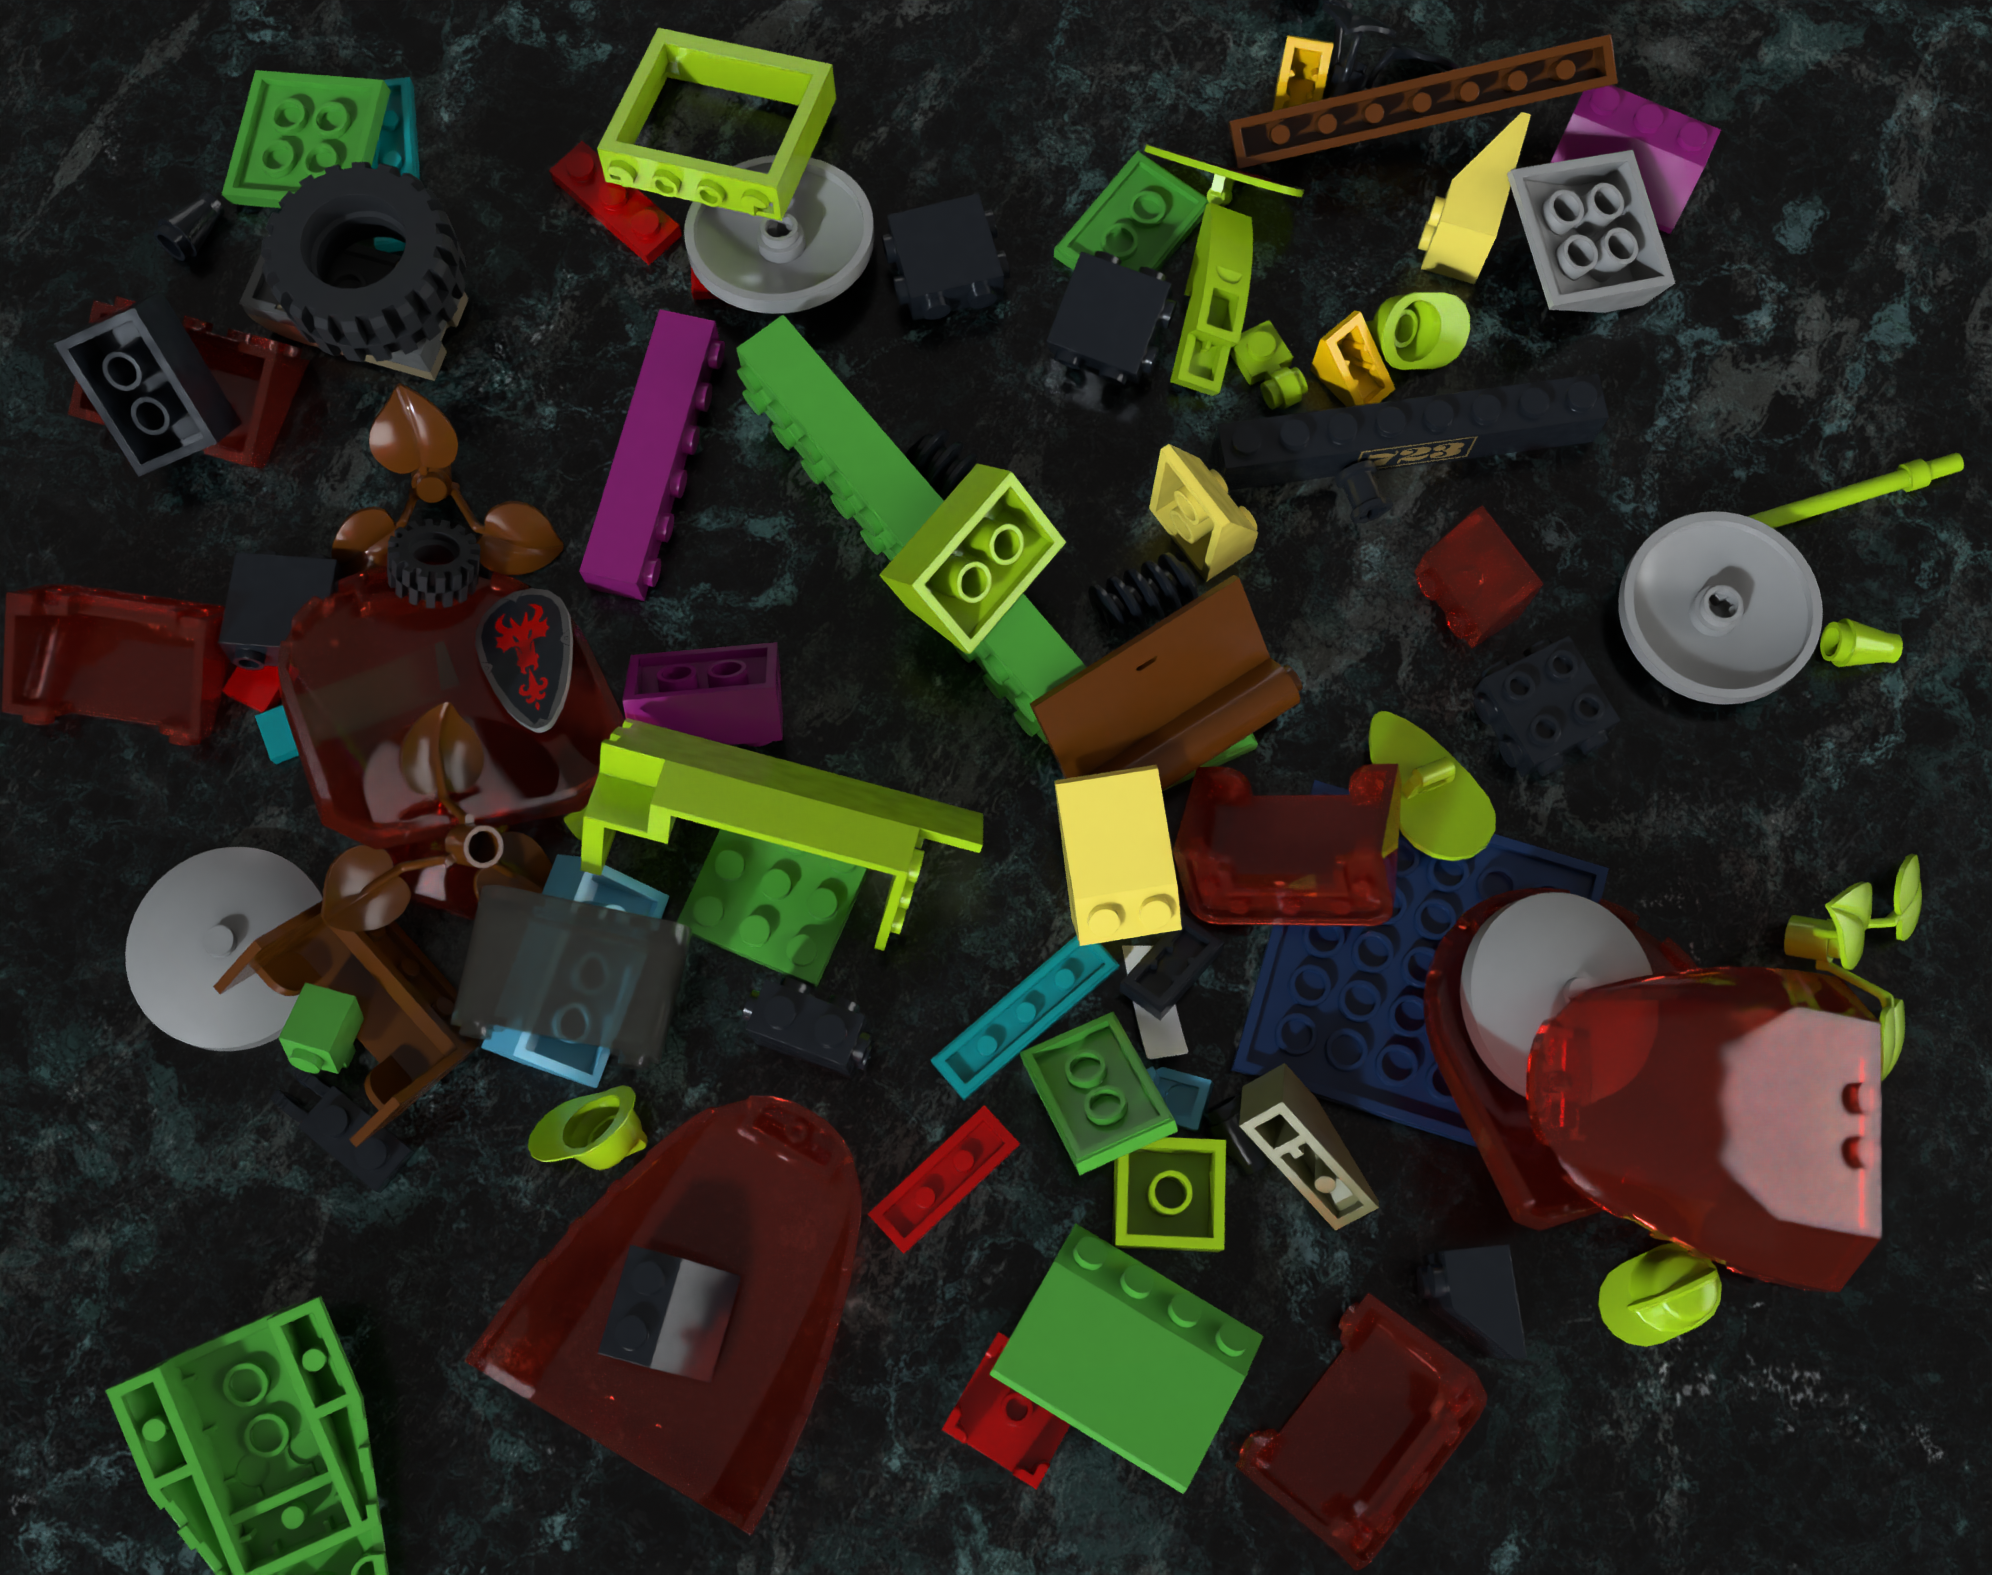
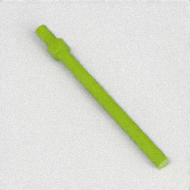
(1908, 477)

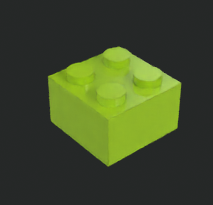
(1171, 1196)

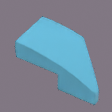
(1184, 1096)

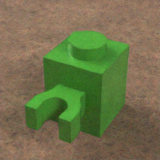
(321, 1030)

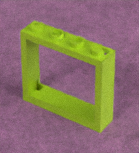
(727, 68)

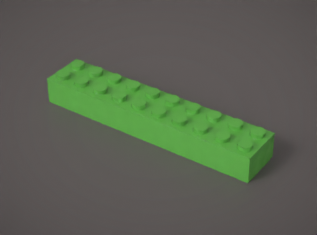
(887, 499)

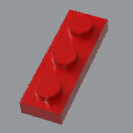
(620, 209)
(944, 1179)

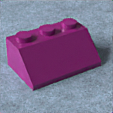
(1666, 144)
(709, 693)

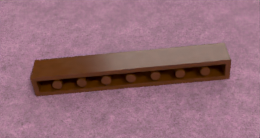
(1424, 101)

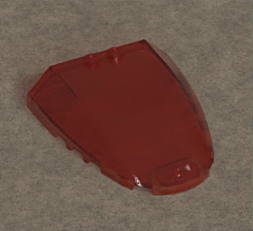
(1722, 1115)
(733, 1189)

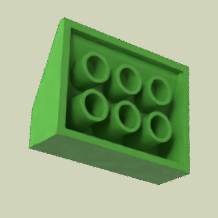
(1128, 1357)

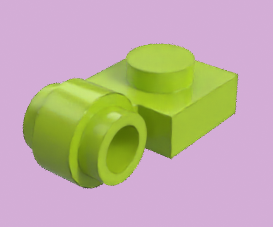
(1265, 356)

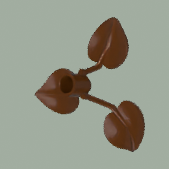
(419, 439)
(438, 756)

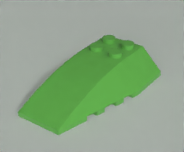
(260, 1448)

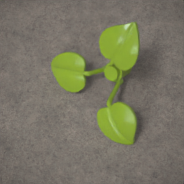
(1845, 937)

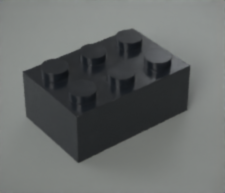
(149, 383)

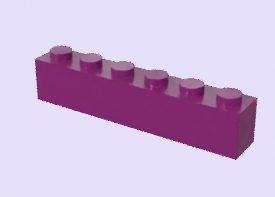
(652, 456)

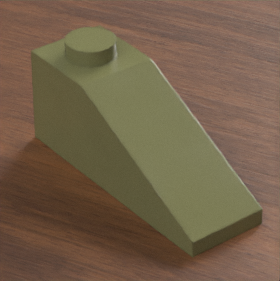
(1305, 1146)

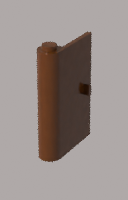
(1170, 693)

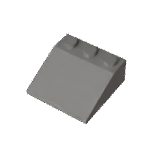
(1592, 233)

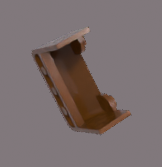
(397, 988)

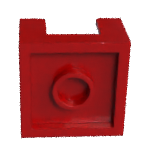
(1005, 1422)

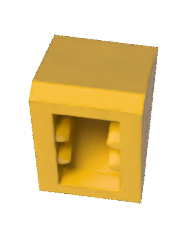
(1302, 72)
(1352, 364)

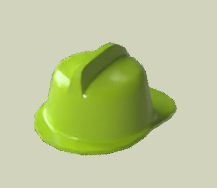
(1420, 329)
(591, 1129)
(1659, 1295)

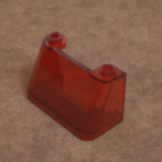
(113, 658)
(1290, 854)
(1367, 1433)

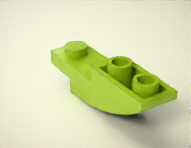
(1217, 301)

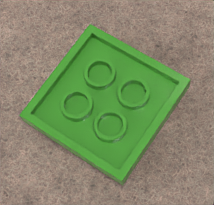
(300, 127)
(772, 904)

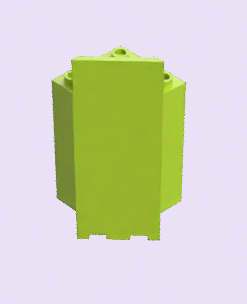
(664, 774)

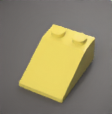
(1469, 216)
(1200, 513)
(1117, 855)

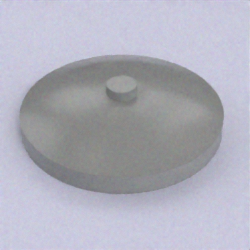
(787, 262)
(1720, 607)
(197, 928)
(1528, 966)

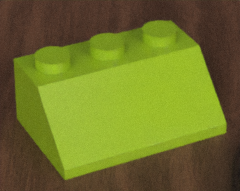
(974, 556)

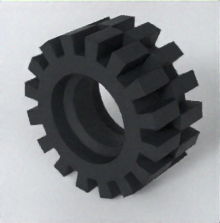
(433, 544)

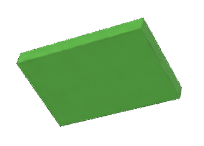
(1136, 218)
(1098, 1093)

